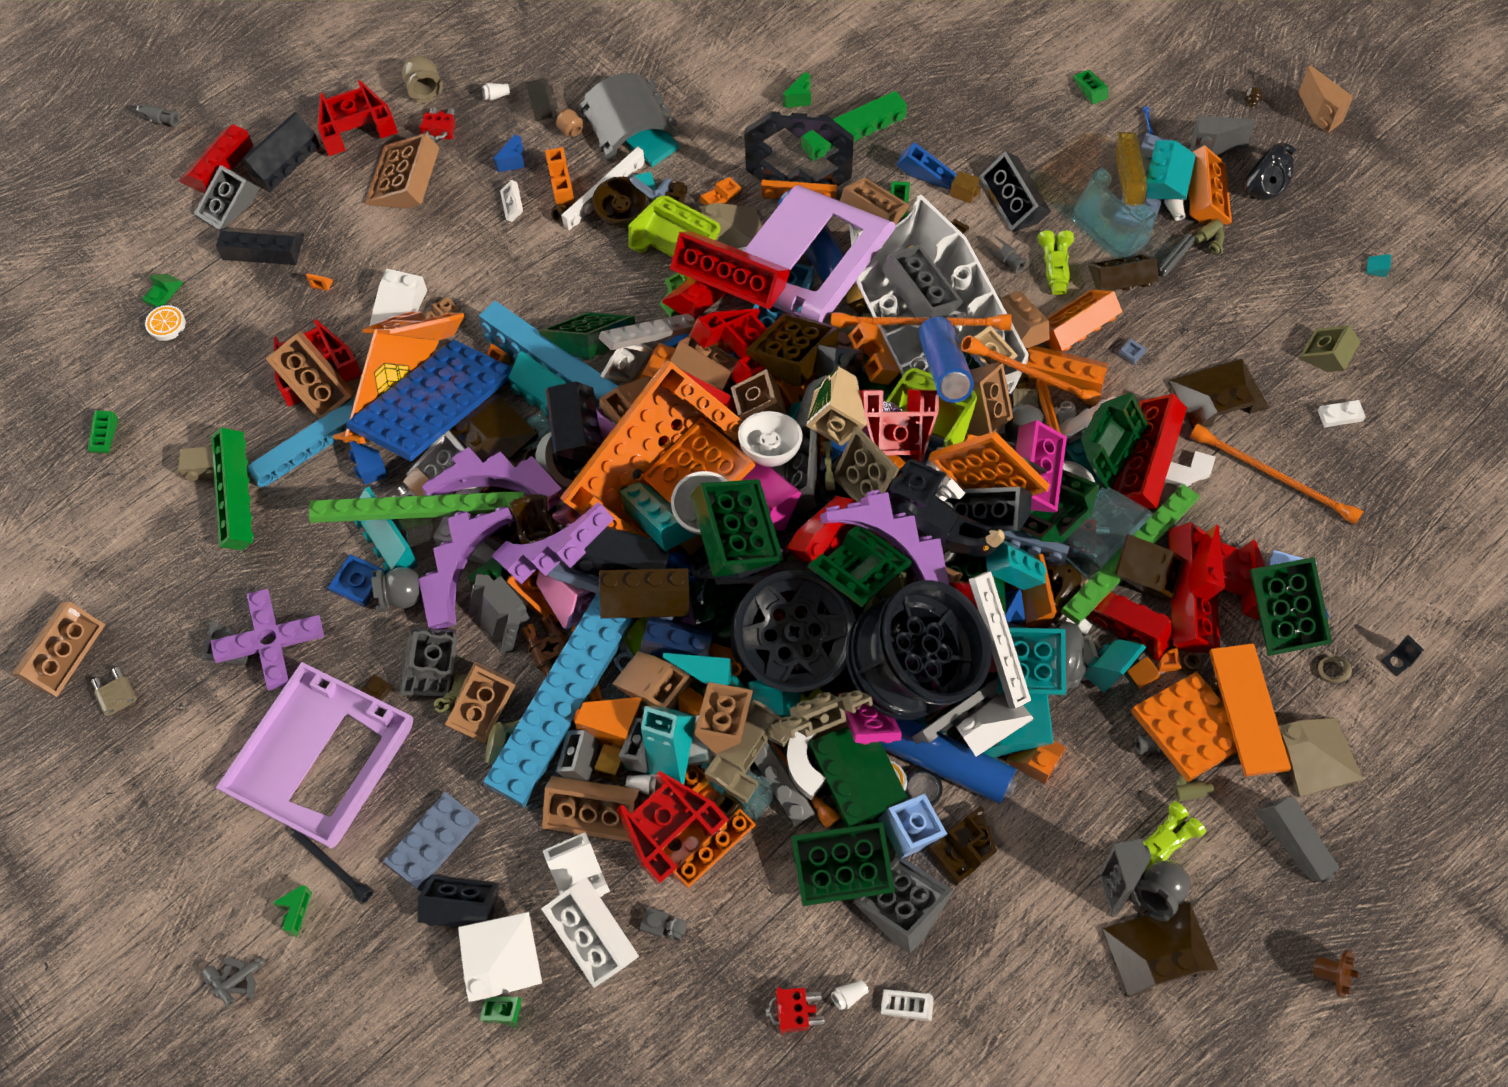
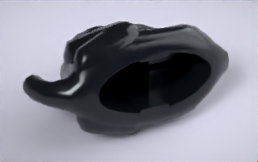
(1271, 173)

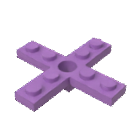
(264, 627)

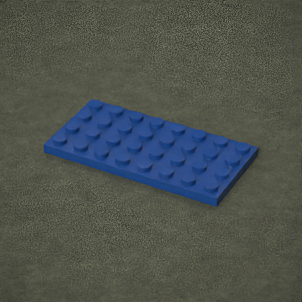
(430, 400)

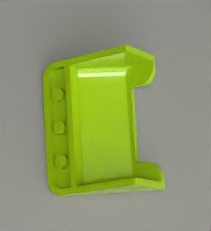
(663, 221)
(952, 418)

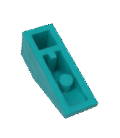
(704, 668)

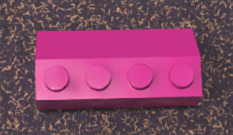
(1047, 449)
(778, 492)

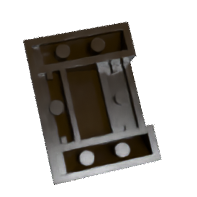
(1218, 392)
(494, 429)
(1158, 951)

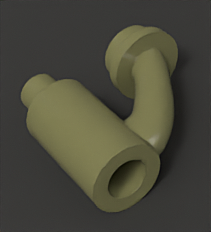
(1213, 228)
(1191, 790)

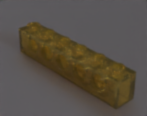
(1130, 168)

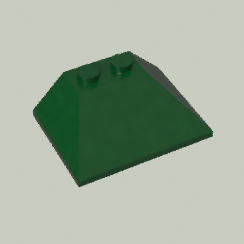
(1113, 437)
(1074, 508)
(861, 565)

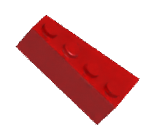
(1134, 622)

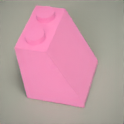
(565, 599)

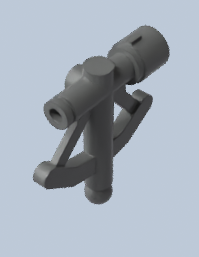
(223, 986)

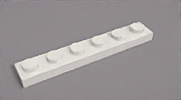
(584, 205)
(1001, 640)

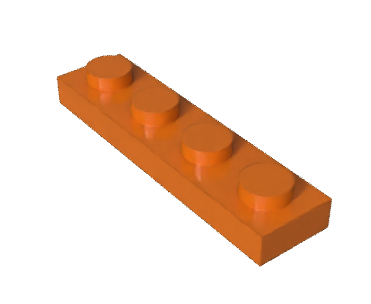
(775, 189)

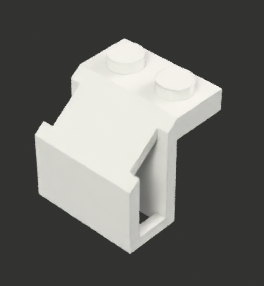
(573, 862)

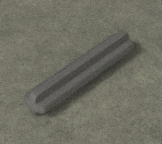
(1176, 255)

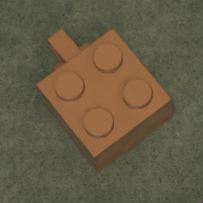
(757, 395)

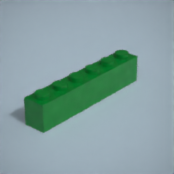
(859, 122)
(232, 489)

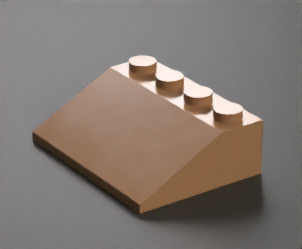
(403, 173)

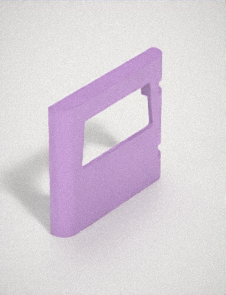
(792, 231)
(293, 738)

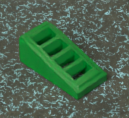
(1093, 87)
(902, 187)
(102, 419)

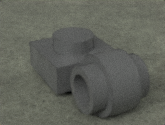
(656, 923)

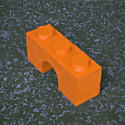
(559, 176)
(881, 365)

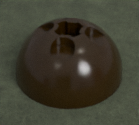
(618, 201)

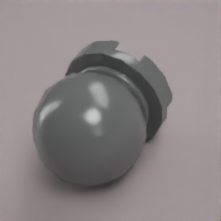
(1021, 415)
(396, 588)
(1162, 889)

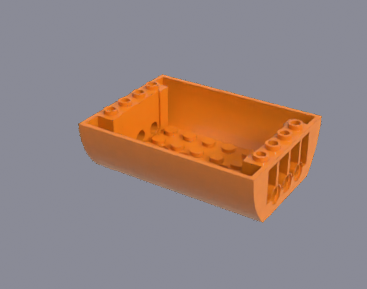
(635, 442)

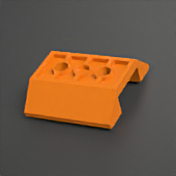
(697, 850)

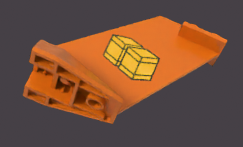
(395, 351)

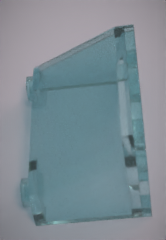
(1110, 220)
(1104, 531)

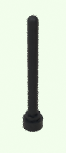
(361, 891)

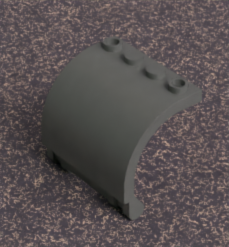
(623, 108)

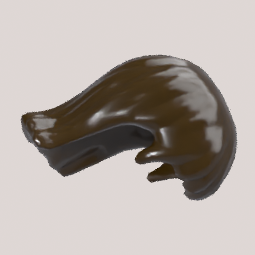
(532, 518)
(1065, 582)

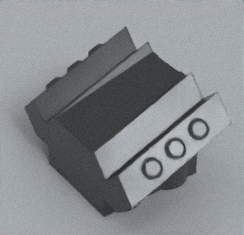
(498, 610)
(428, 662)

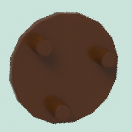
(1337, 971)

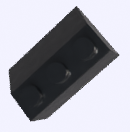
(456, 901)

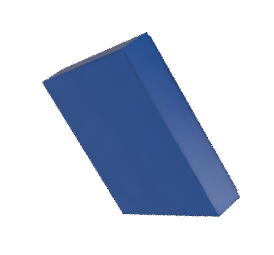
(354, 580)

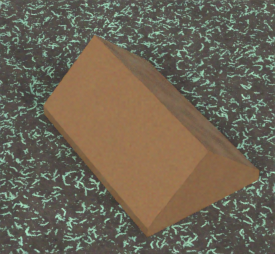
(723, 716)

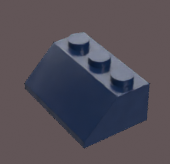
(675, 638)

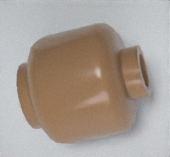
(569, 122)

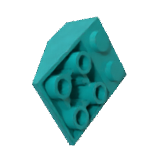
(667, 740)

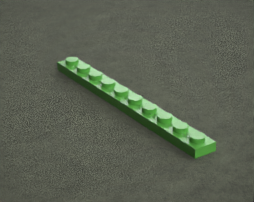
(408, 506)
(1152, 531)

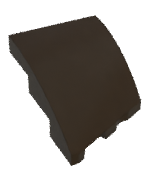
(964, 847)

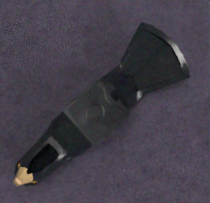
(915, 495)

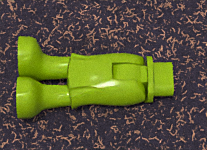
(1056, 261)
(1165, 841)

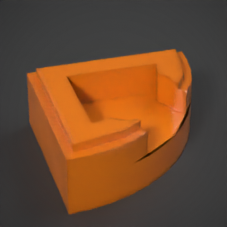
(1170, 661)

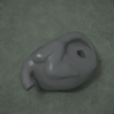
(1074, 654)

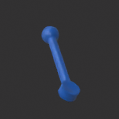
(1146, 109)

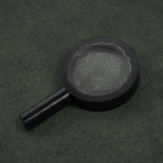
(925, 783)

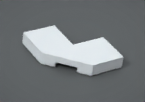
(1199, 470)

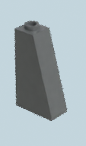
(1298, 837)

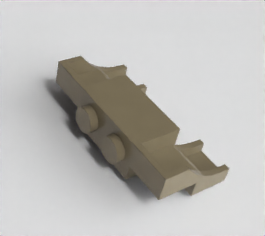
(819, 714)
(730, 765)

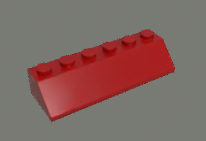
(729, 269)
(1150, 461)
(1192, 617)

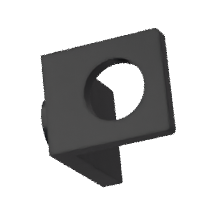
(1407, 651)

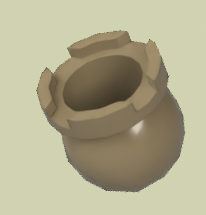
(421, 79)

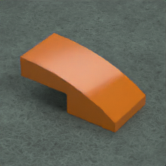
(723, 192)

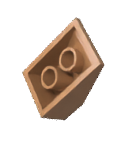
(1324, 100)
(480, 702)

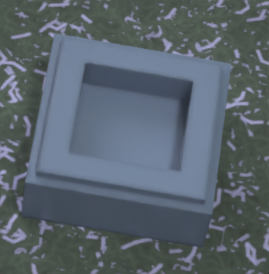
(1132, 351)

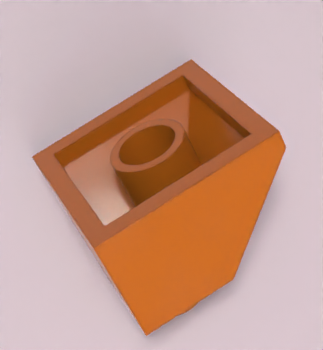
(1037, 761)

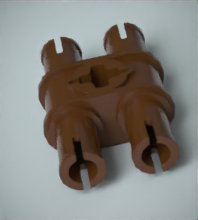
(539, 647)

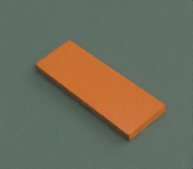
(1249, 710)

